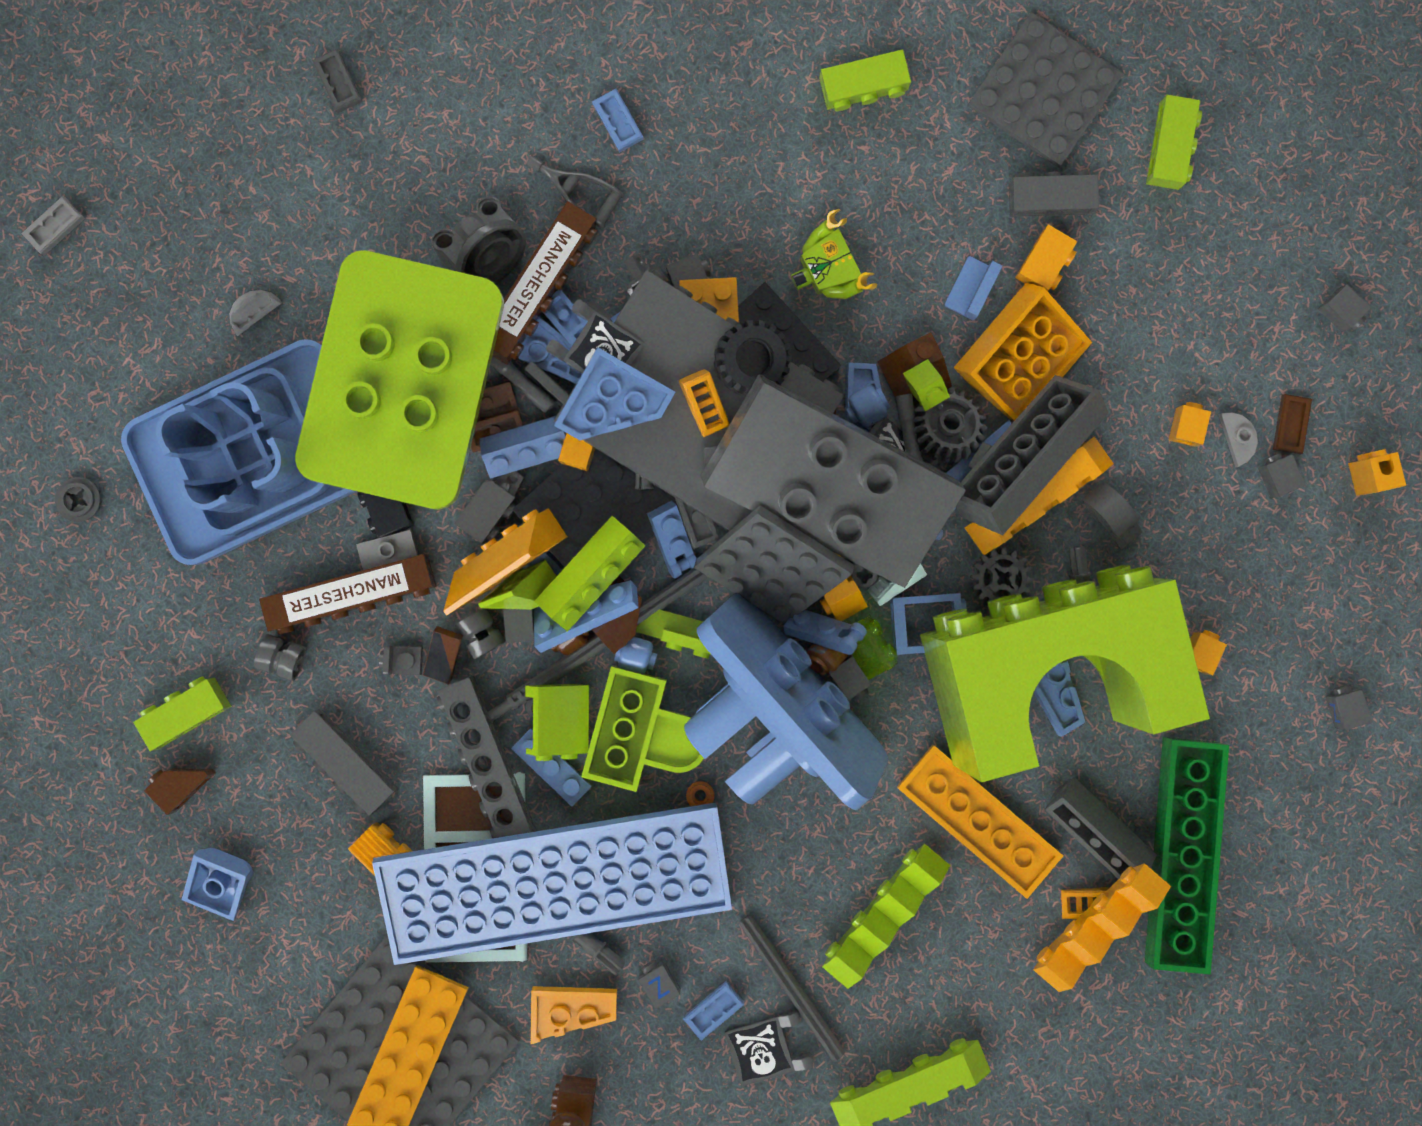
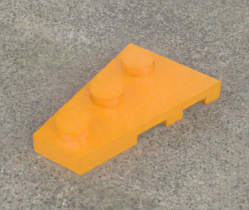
(569, 1008)

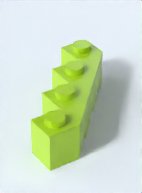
(879, 922)
(924, 1081)

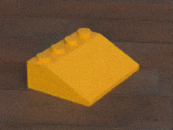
(1022, 351)
(503, 557)

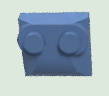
(217, 882)

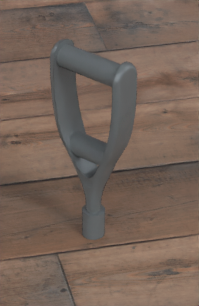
(570, 183)

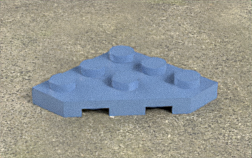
(611, 398)

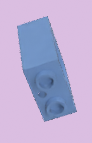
(898, 619)

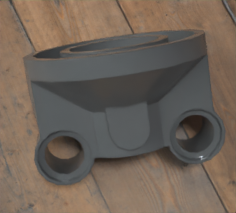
(482, 243)

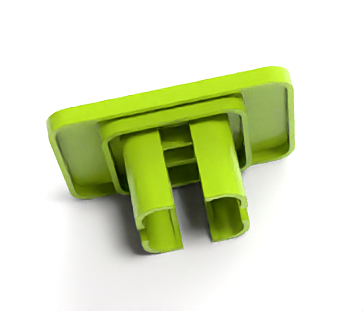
(399, 380)

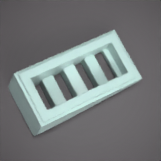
(891, 589)

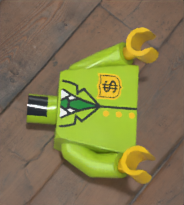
(830, 263)

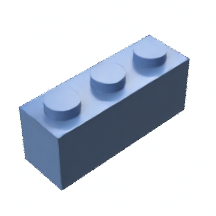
(521, 447)

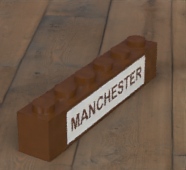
(541, 278)
(348, 593)

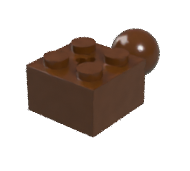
(573, 1101)

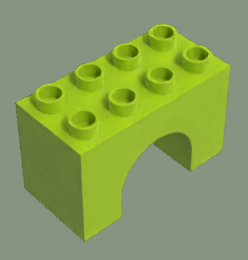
(992, 663)

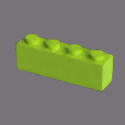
(589, 573)

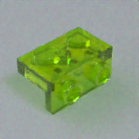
(873, 652)

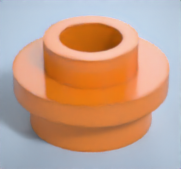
(699, 785)

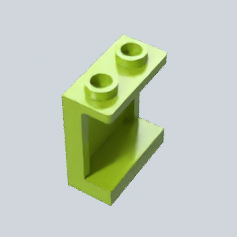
(559, 720)

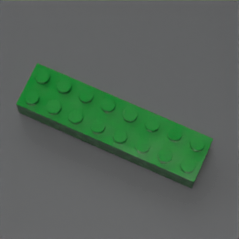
(1187, 854)

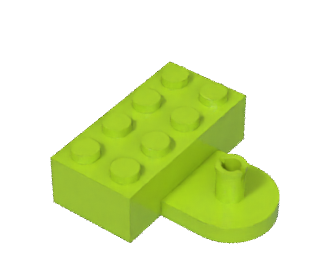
(636, 732)

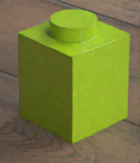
(926, 385)

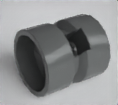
(475, 624)
(280, 657)

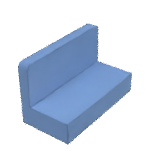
(972, 287)

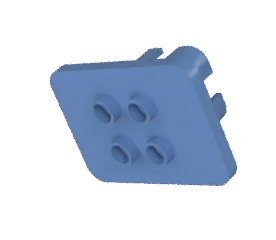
(225, 454)
(803, 712)

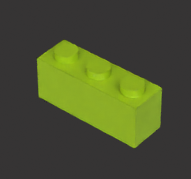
(865, 80)
(1174, 142)
(181, 713)

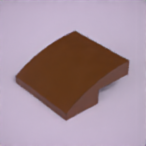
(497, 413)

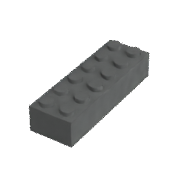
(1030, 453)

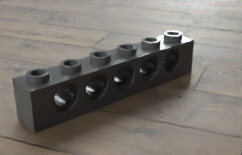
(490, 745)

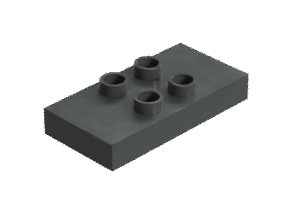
(832, 481)

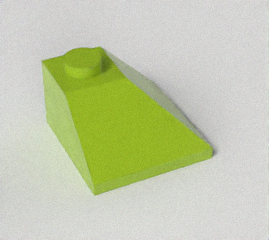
(520, 589)

